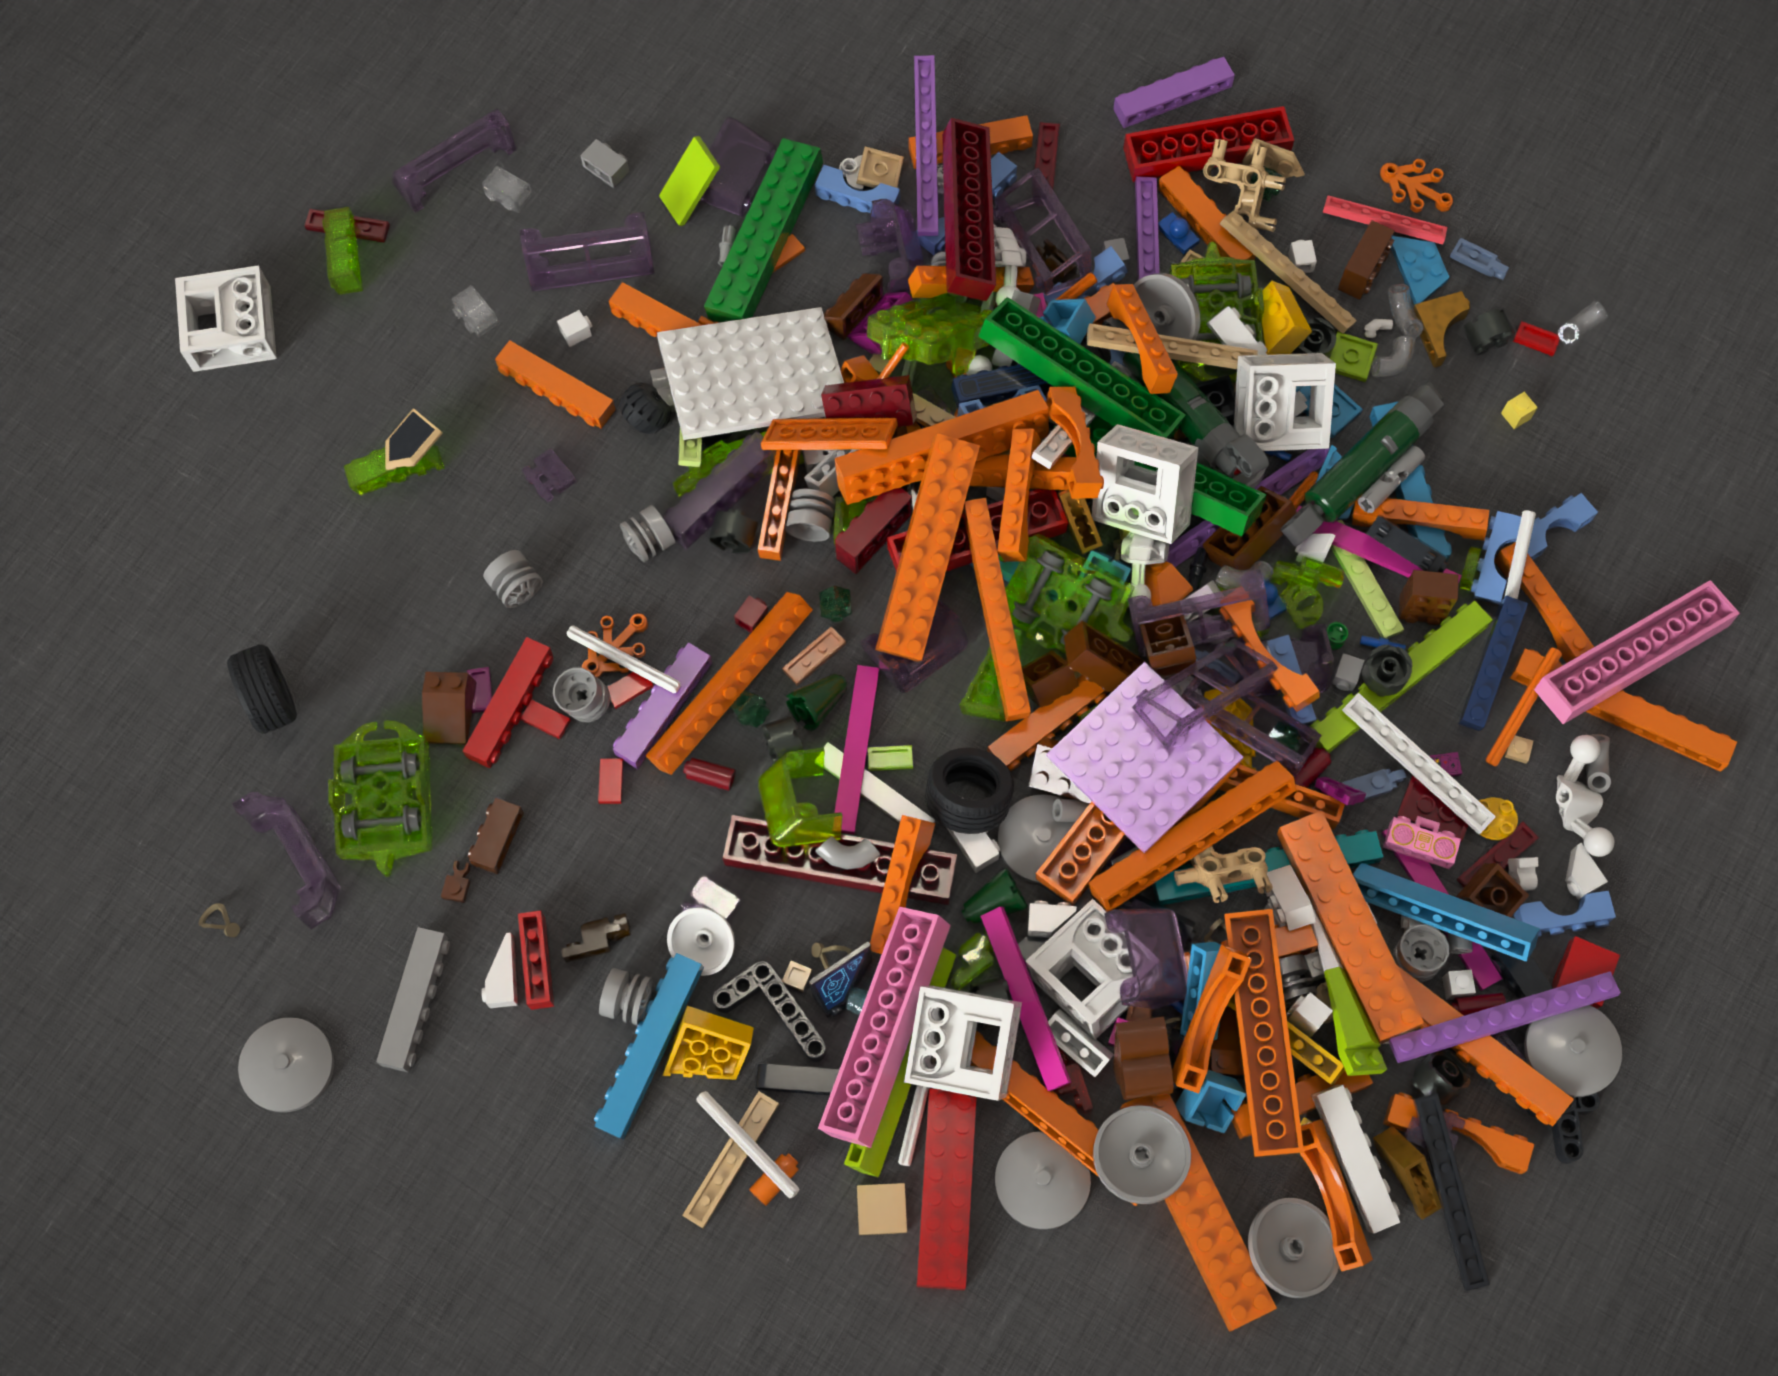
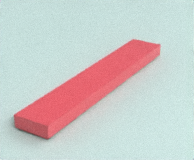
(1397, 222)

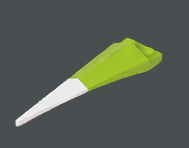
(1354, 1033)

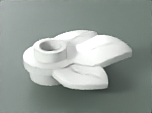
(851, 175)

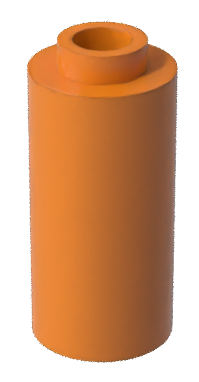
(765, 1188)

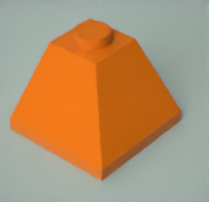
(1165, 583)

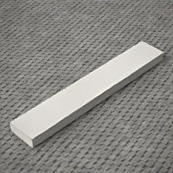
(875, 790)

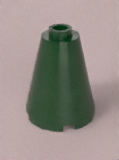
(816, 700)
(997, 892)

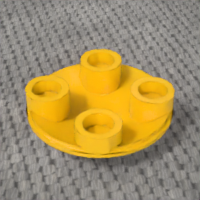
(1505, 820)

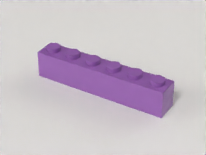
(1173, 92)
(661, 706)

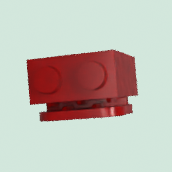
(1584, 961)

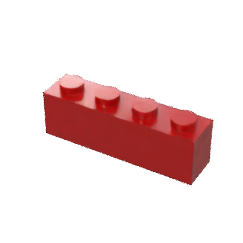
(535, 960)

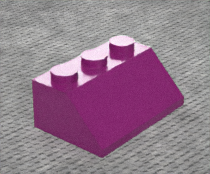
(859, 333)

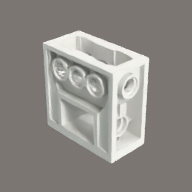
(233, 339)
(1267, 400)
(1144, 492)
(1098, 955)
(957, 1042)

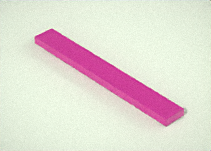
(1368, 548)
(856, 746)
(1478, 961)
(1023, 990)

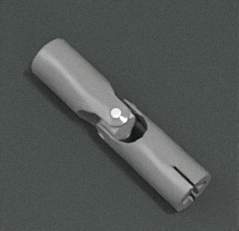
(1391, 479)

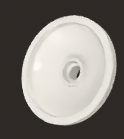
(687, 939)

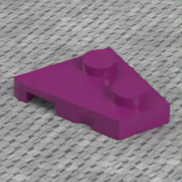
(1340, 791)

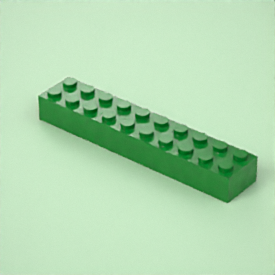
(764, 232)
(1069, 364)
(1214, 494)

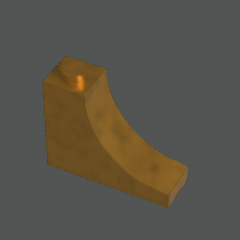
(1437, 318)
(1080, 522)
(1410, 1169)

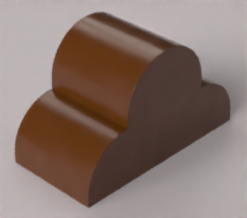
(1168, 645)
(1142, 1058)

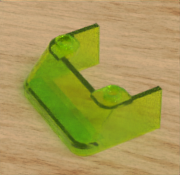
(790, 821)

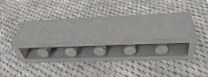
(413, 1000)

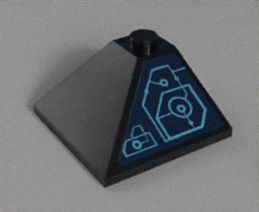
(835, 983)

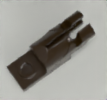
(1056, 259)
(596, 937)

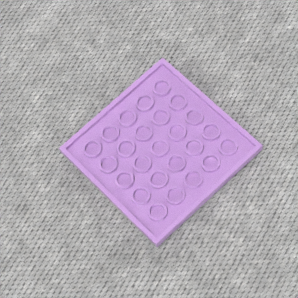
(1131, 772)

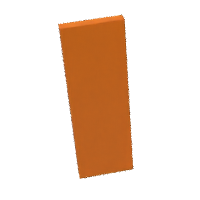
(829, 434)

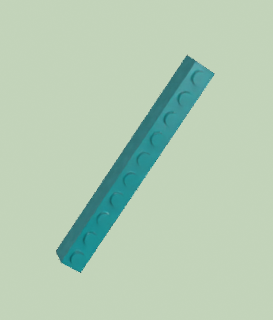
(1357, 849)

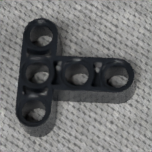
(1574, 1137)

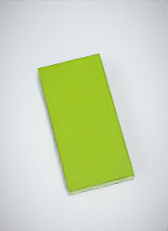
(890, 758)

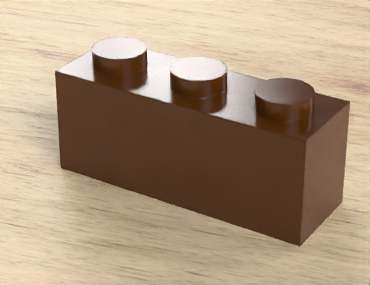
(495, 835)

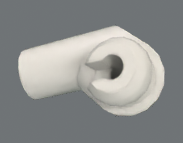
(1377, 324)

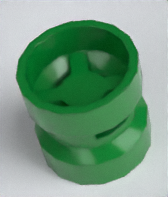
(1338, 632)

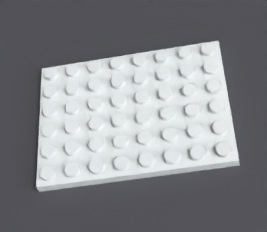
(749, 371)

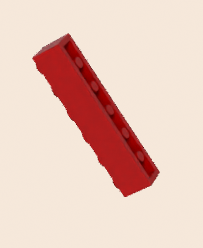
(508, 702)

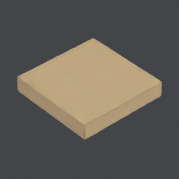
(879, 168)
(882, 1209)

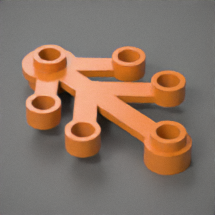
(1415, 184)
(600, 661)

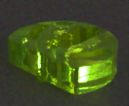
(1470, 568)
(1303, 592)

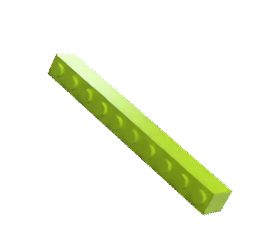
(1425, 657)
(871, 1160)

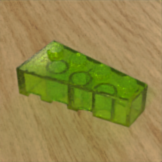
(342, 251)
(369, 472)
(983, 693)

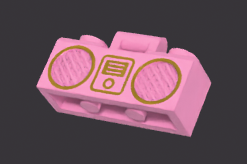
(1422, 844)

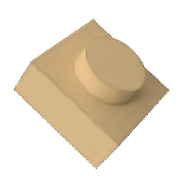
(1519, 749)
(797, 976)

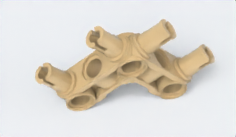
(1250, 194)
(1217, 870)

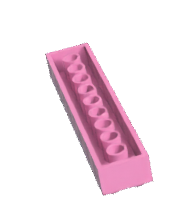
(1636, 652)
(884, 1027)

